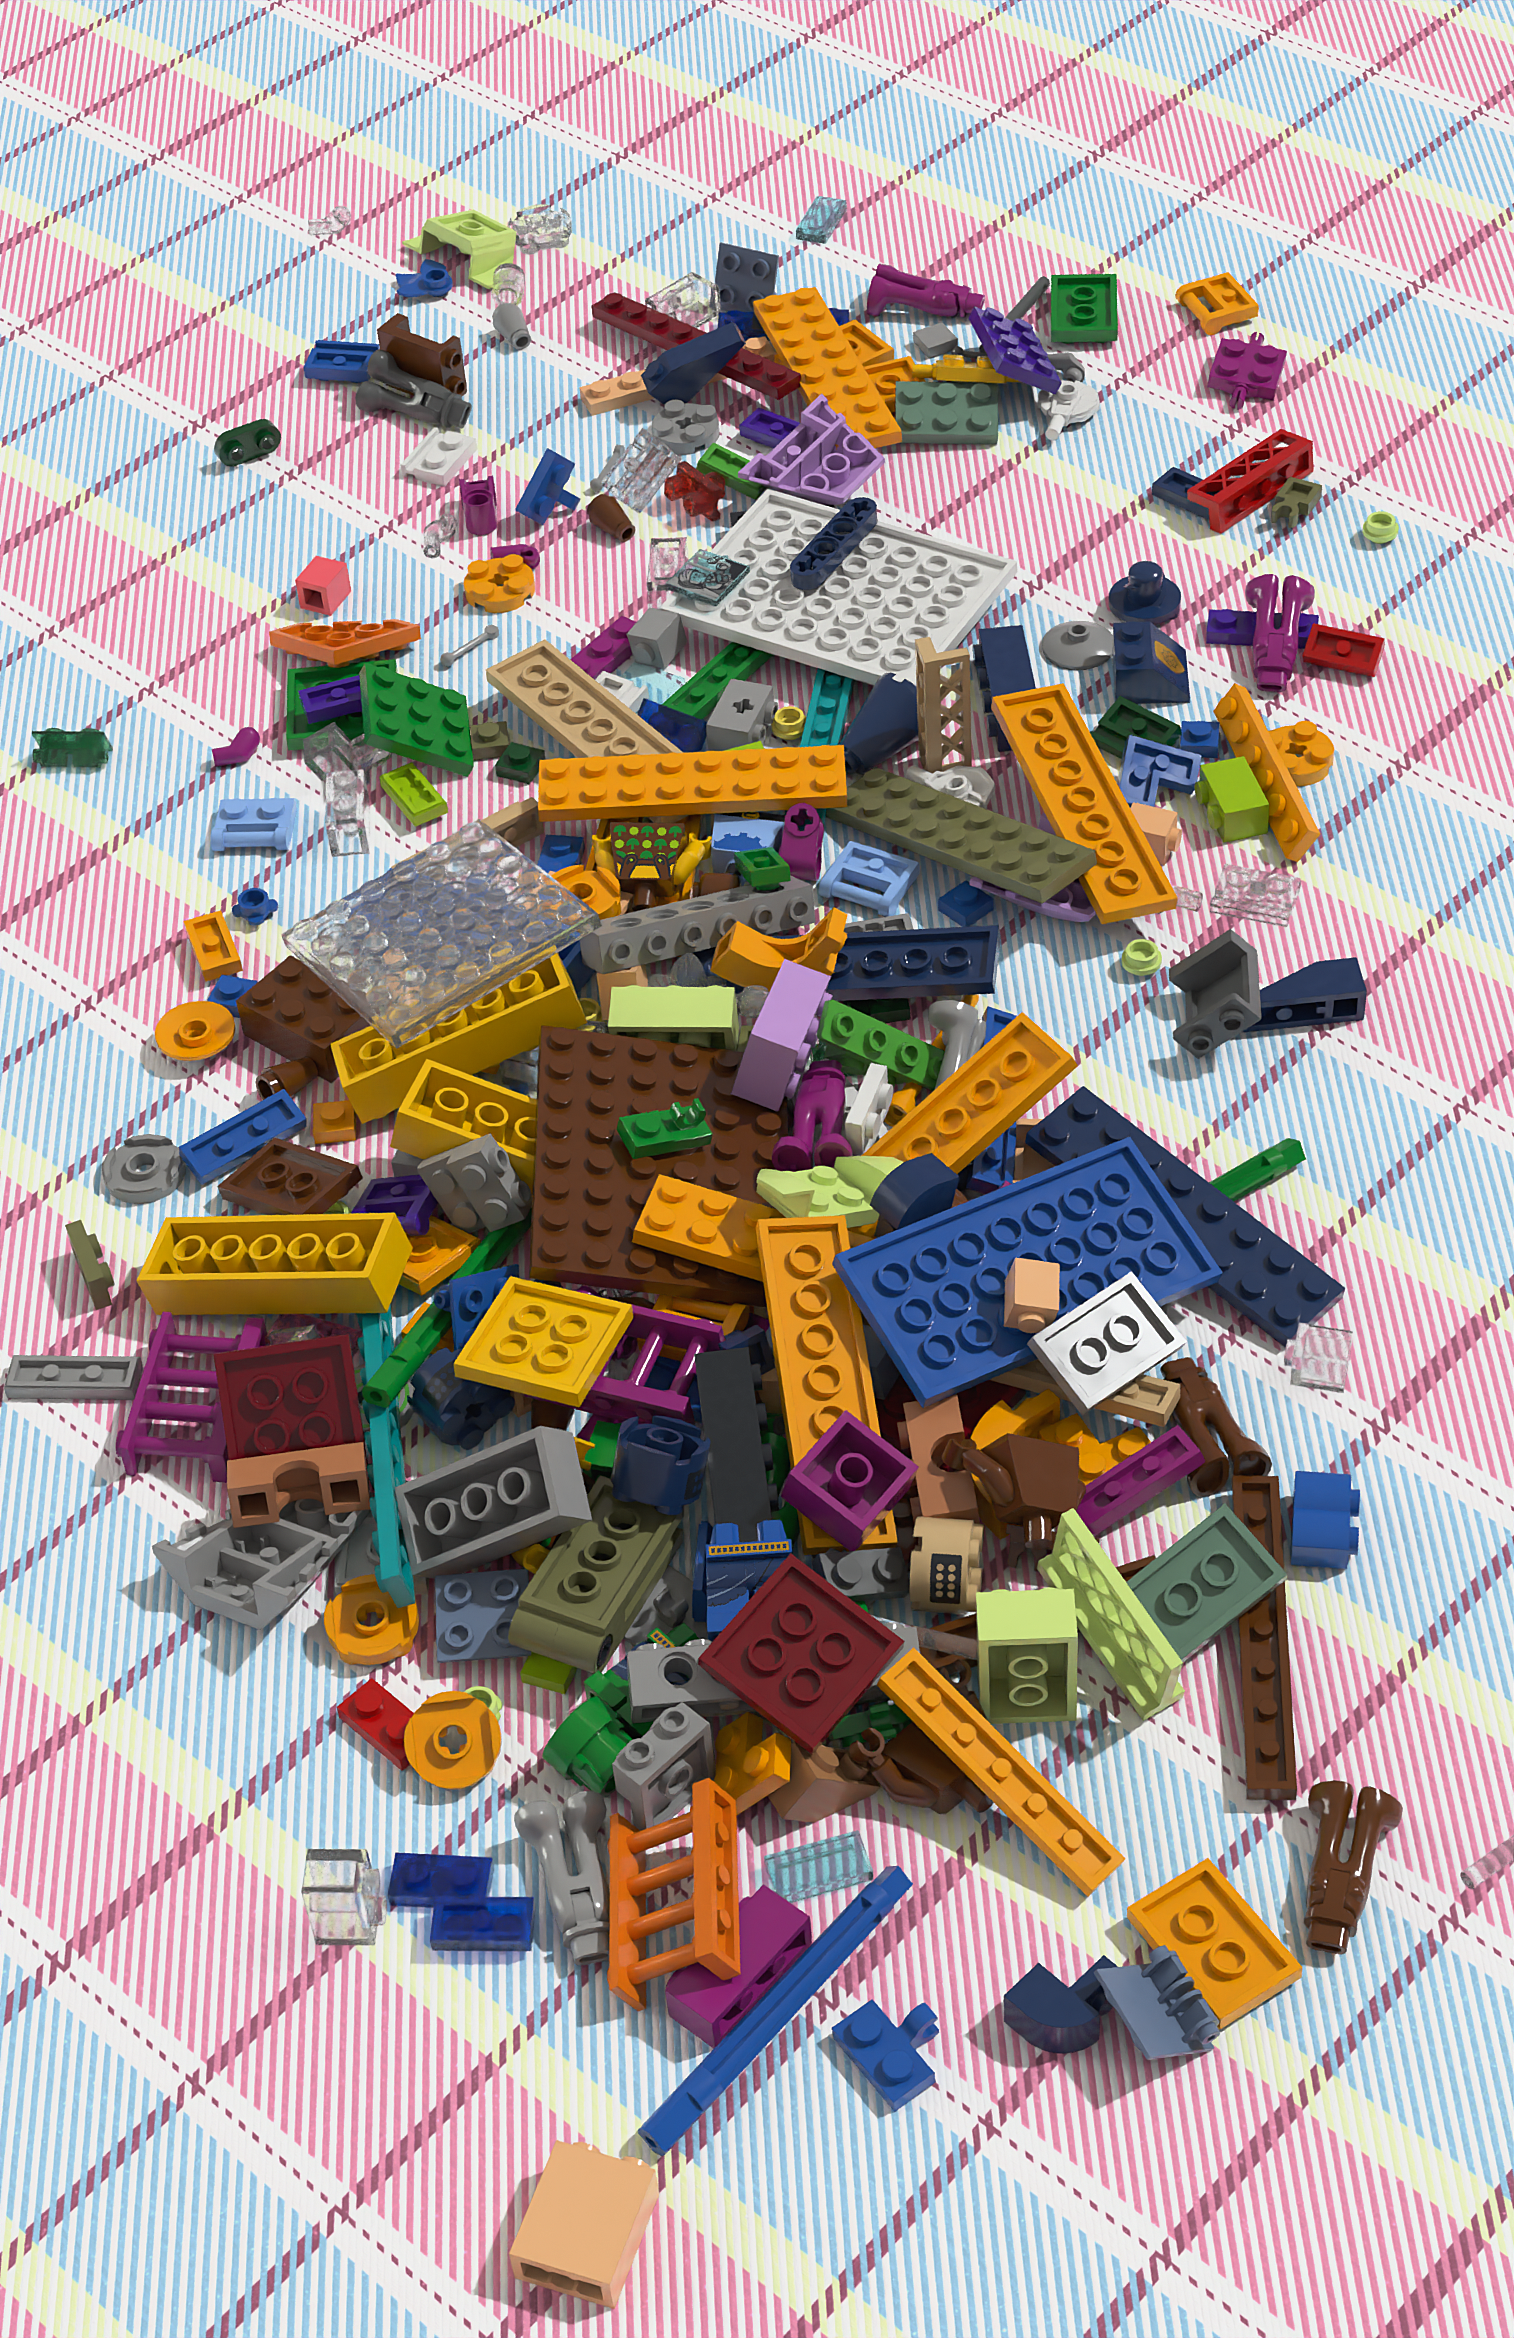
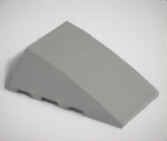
(261, 1567)

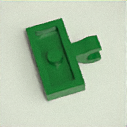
(881, 1716)

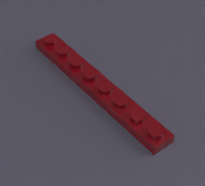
(669, 332)

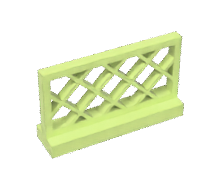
(1113, 1619)

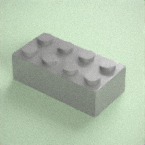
(493, 1503)

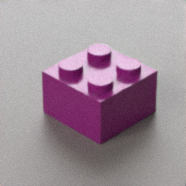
(849, 1481)

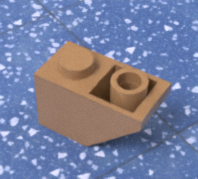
(822, 1784)

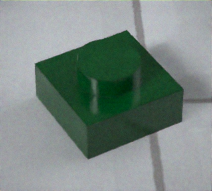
(519, 763)

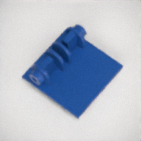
(470, 1299)

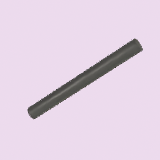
(1027, 301)

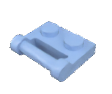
(254, 823)
(872, 869)

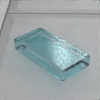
(821, 219)
(819, 1867)

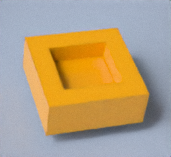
(334, 1122)

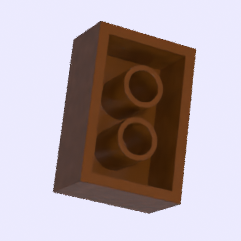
(298, 1016)

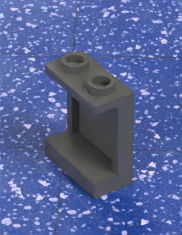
(1219, 993)

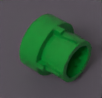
(588, 1746)

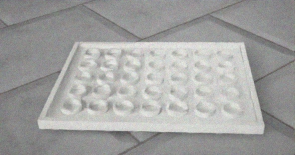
(869, 607)

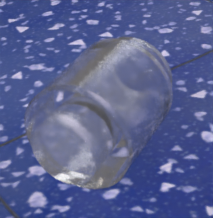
(508, 284)

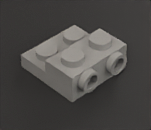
(477, 1185)
(664, 1764)

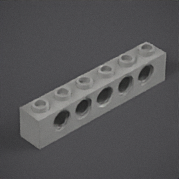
(694, 924)
(704, 1694)

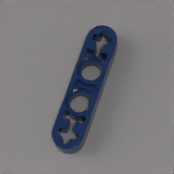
(829, 541)

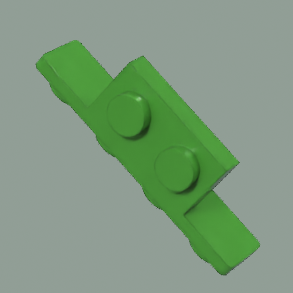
(862, 1040)

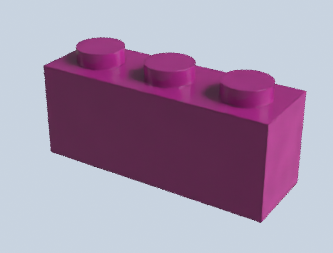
(770, 1942)

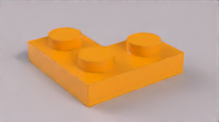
(1093, 1457)
(749, 1766)

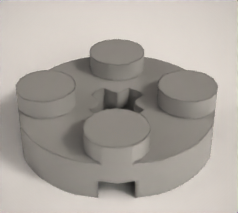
(686, 426)

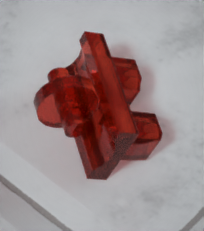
(697, 490)

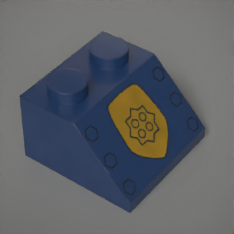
(1148, 665)

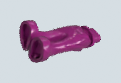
(925, 294)
(1276, 648)
(818, 1101)

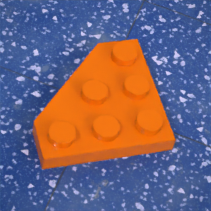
(344, 640)

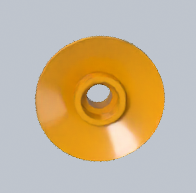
(195, 1030)

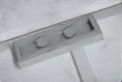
(73, 1377)

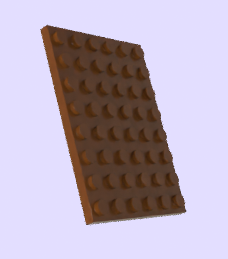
(592, 1188)

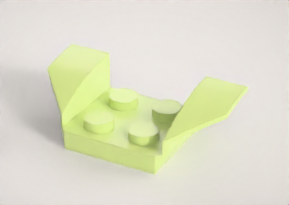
(475, 235)
(828, 1190)

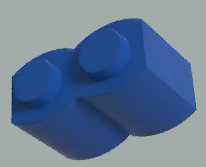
(1322, 1520)

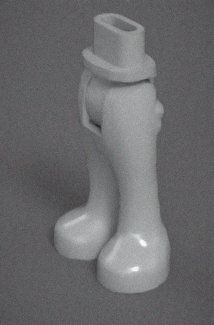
(961, 1034)
(578, 1901)

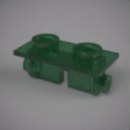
(88, 747)

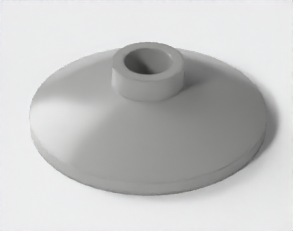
(1078, 645)

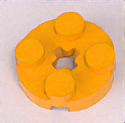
(484, 576)
(1307, 741)
(598, 888)
(365, 1644)
(432, 1722)

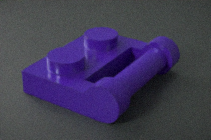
(400, 1196)

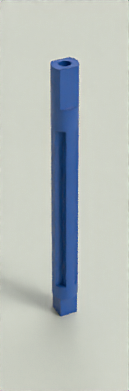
(773, 2011)

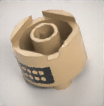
(946, 1565)

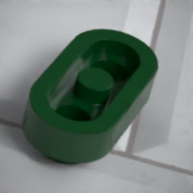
(249, 442)

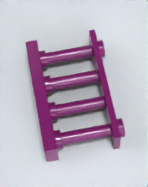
(163, 1344)
(629, 1397)

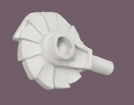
(1071, 404)
(962, 782)

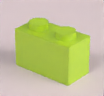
(1232, 799)

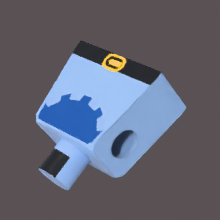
(740, 833)

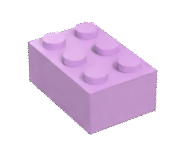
(782, 1036)

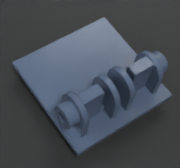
(744, 276)
(477, 1614)
(1158, 2008)

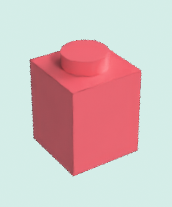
(323, 585)

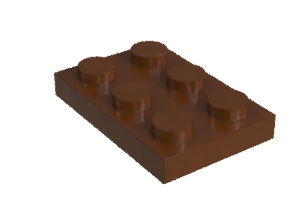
(289, 1180)

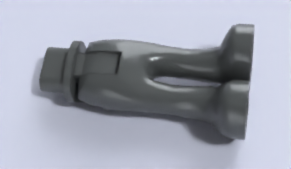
(430, 401)

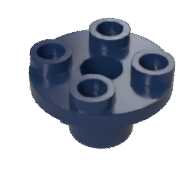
(1145, 595)

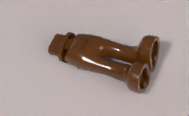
(1203, 1407)
(1339, 1889)

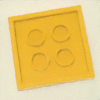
(544, 1341)

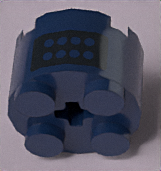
(453, 1406)
(659, 1463)

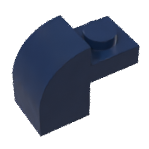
(913, 1193)
(1057, 2015)

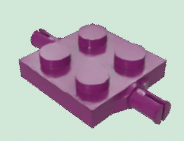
(1247, 369)

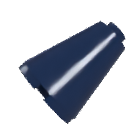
(882, 726)

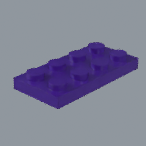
(1014, 349)

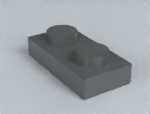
(865, 1573)

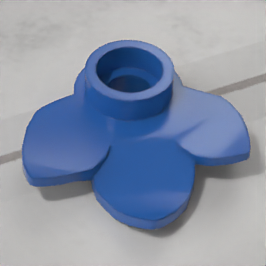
(431, 280)

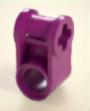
(479, 505)
(802, 848)

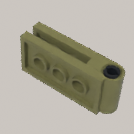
(596, 1581)

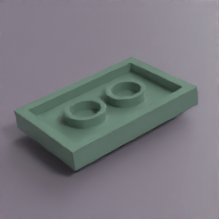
(947, 412)
(1206, 1581)

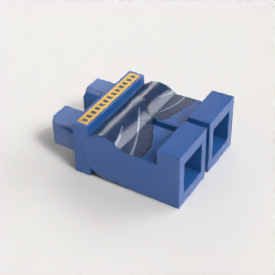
(739, 1569)

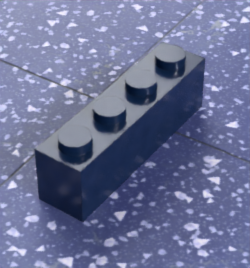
(1003, 671)

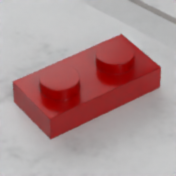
(1343, 650)
(378, 1719)

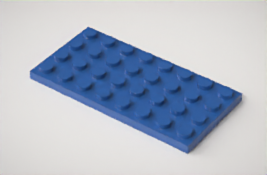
(941, 1282)

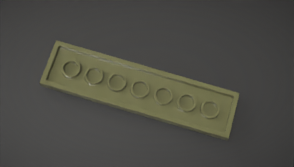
(963, 835)

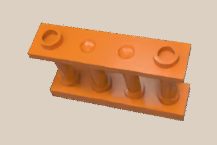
(711, 1905)

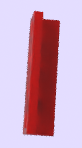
(1260, 481)

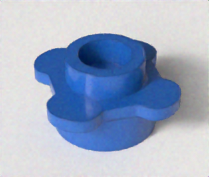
(254, 906)

